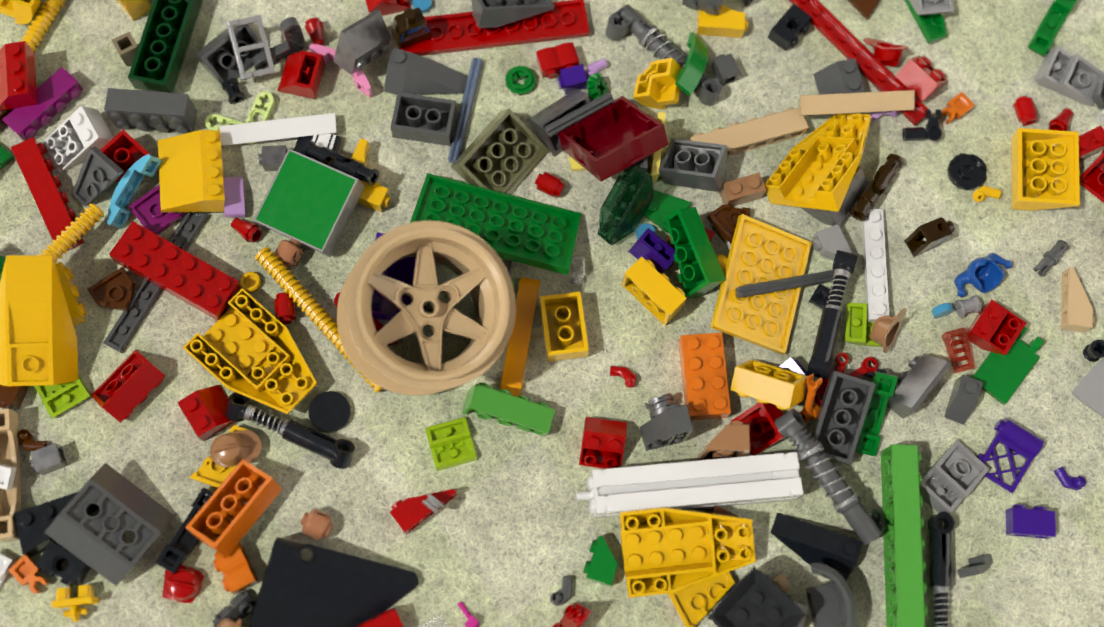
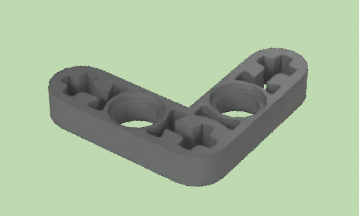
(293, 44)

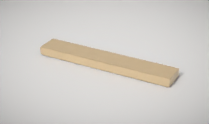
(857, 102)

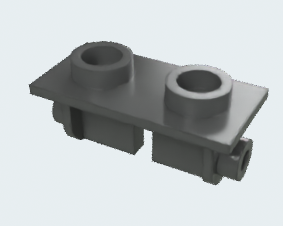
(242, 606)

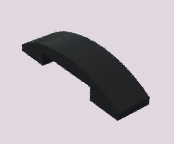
(184, 542)

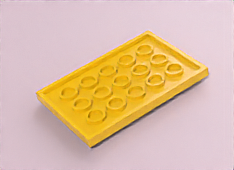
(758, 256)

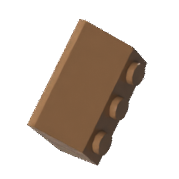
(728, 443)

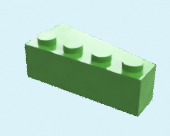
(508, 409)

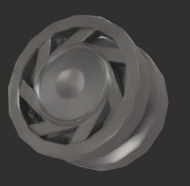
(659, 404)

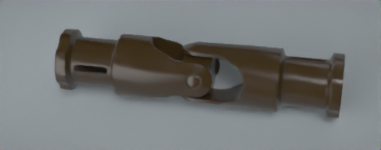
(882, 177)

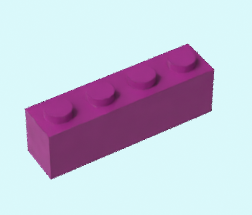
(51, 97)

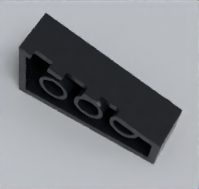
(34, 521)

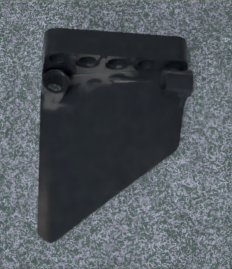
(327, 589)

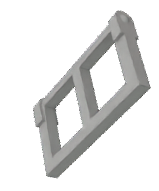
(237, 50)

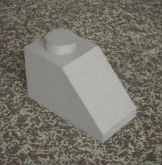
(829, 241)

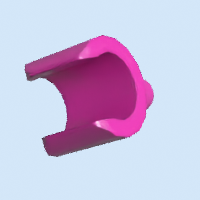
(472, 621)

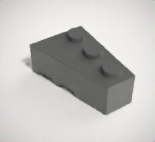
(667, 428)

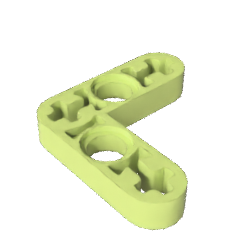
(256, 109)

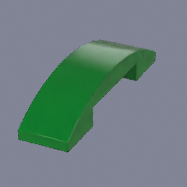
(1050, 26)
(695, 64)
(869, 436)

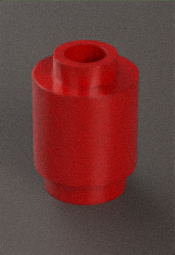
(1025, 110)
(549, 184)
(284, 308)

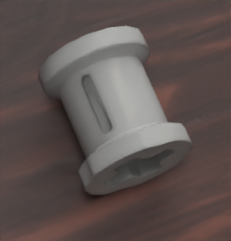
(967, 306)

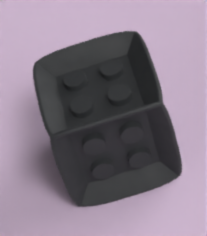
(756, 603)

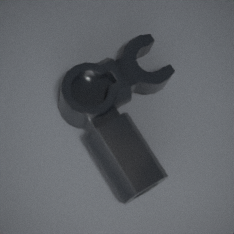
(931, 132)

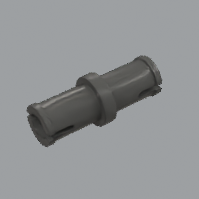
(1051, 258)

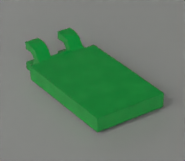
(1005, 373)

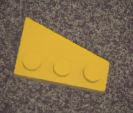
(696, 600)

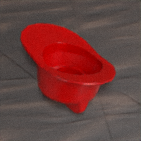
(886, 52)
(182, 585)

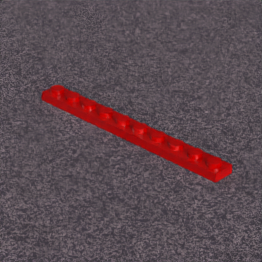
(853, 48)

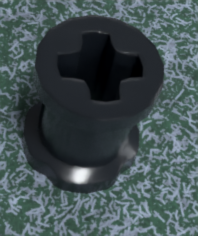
(233, 91)
(1094, 351)

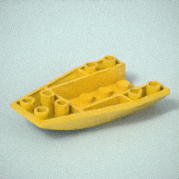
(35, 324)
(680, 548)

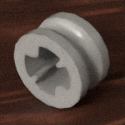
(432, 503)

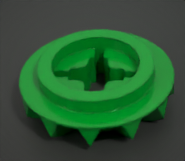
(524, 73)
(596, 86)

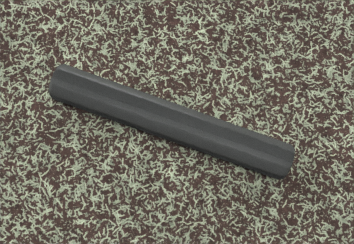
(579, 114)

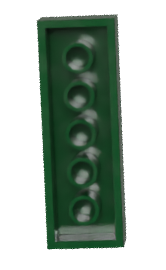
(164, 45)

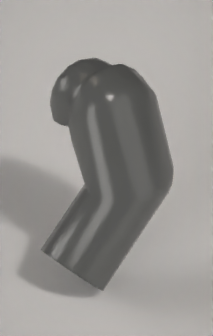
(564, 593)

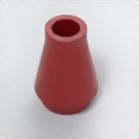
(315, 30)
(1061, 121)
(248, 230)

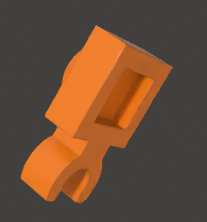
(957, 107)
(27, 572)

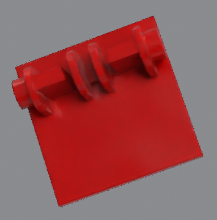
(574, 616)

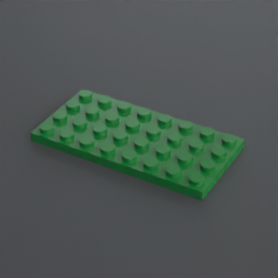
(510, 224)

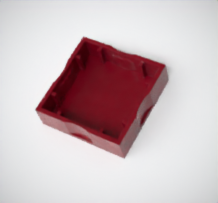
(613, 138)

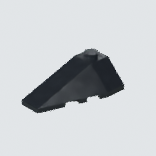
(818, 544)

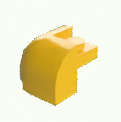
(21, 10)
(657, 85)

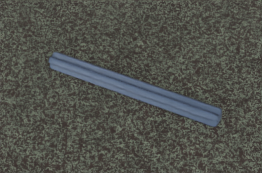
(465, 110)

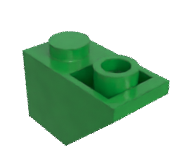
(602, 564)

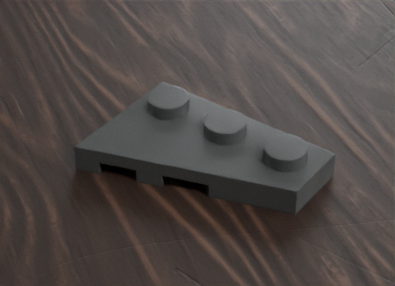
(95, 176)

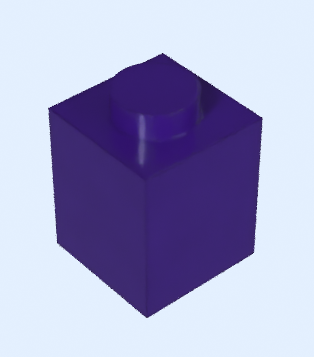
(572, 79)

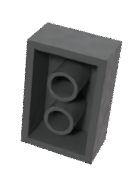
(423, 119)

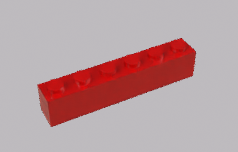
(45, 187)

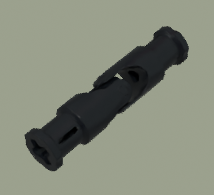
(341, 163)

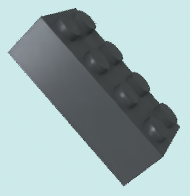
(151, 110)
(842, 415)

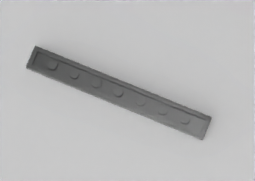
(148, 292)

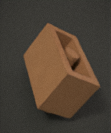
(742, 190)

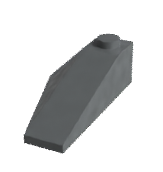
(502, 12)
(421, 76)

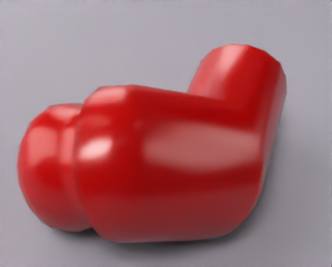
(624, 372)

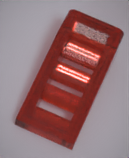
(949, 345)

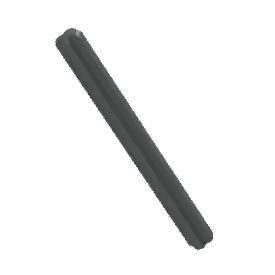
(784, 284)

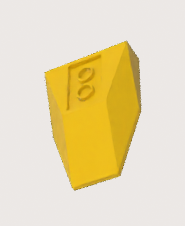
(821, 165)
(254, 355)

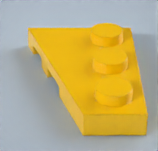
(210, 472)

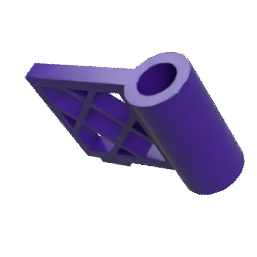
(1019, 441)

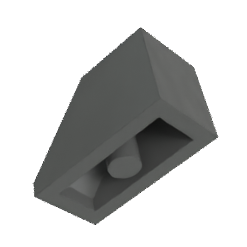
(963, 399)

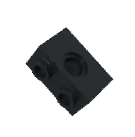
(795, 19)
(52, 560)

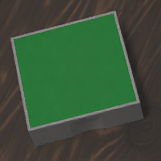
(309, 202)

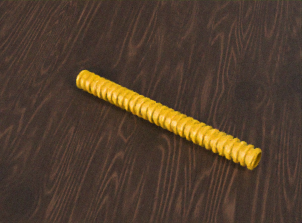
(42, 23)
(73, 232)
(305, 302)

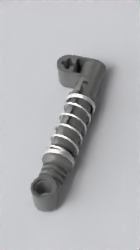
(650, 37)
(865, 524)

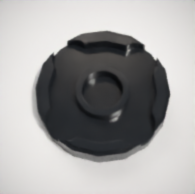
(967, 171)
(329, 412)

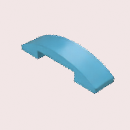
(127, 187)

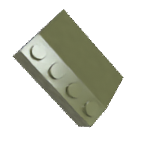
(501, 154)

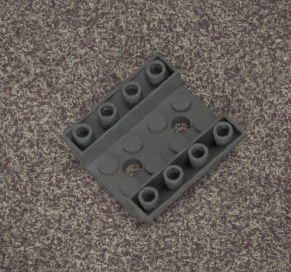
(99, 538)

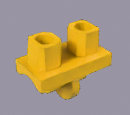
(65, 600)

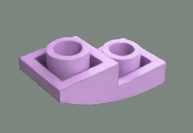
(234, 197)

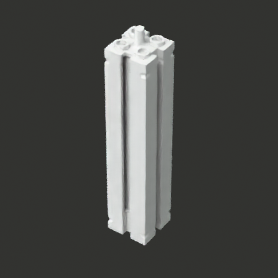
(694, 484)

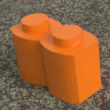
(236, 570)

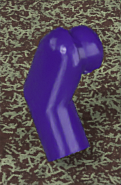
(1069, 481)

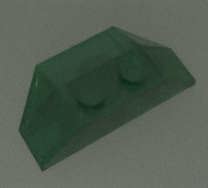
(625, 205)

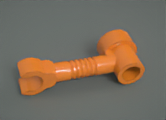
(811, 409)

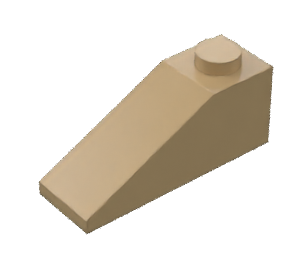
(1075, 305)

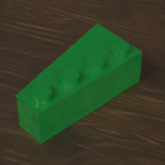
(694, 253)

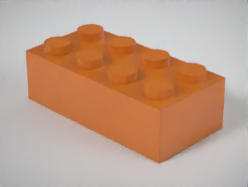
(704, 376)
(234, 508)

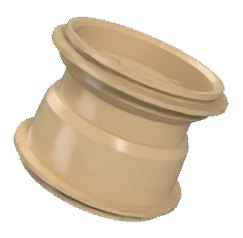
(478, 273)

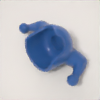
(982, 274)

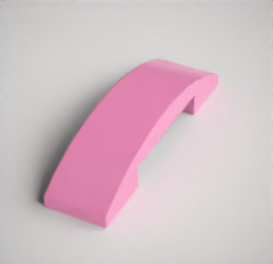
(360, 80)

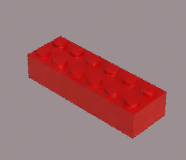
(175, 270)

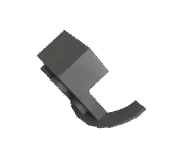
(831, 603)

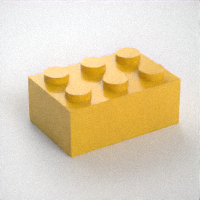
(654, 290)
(563, 326)
(769, 384)

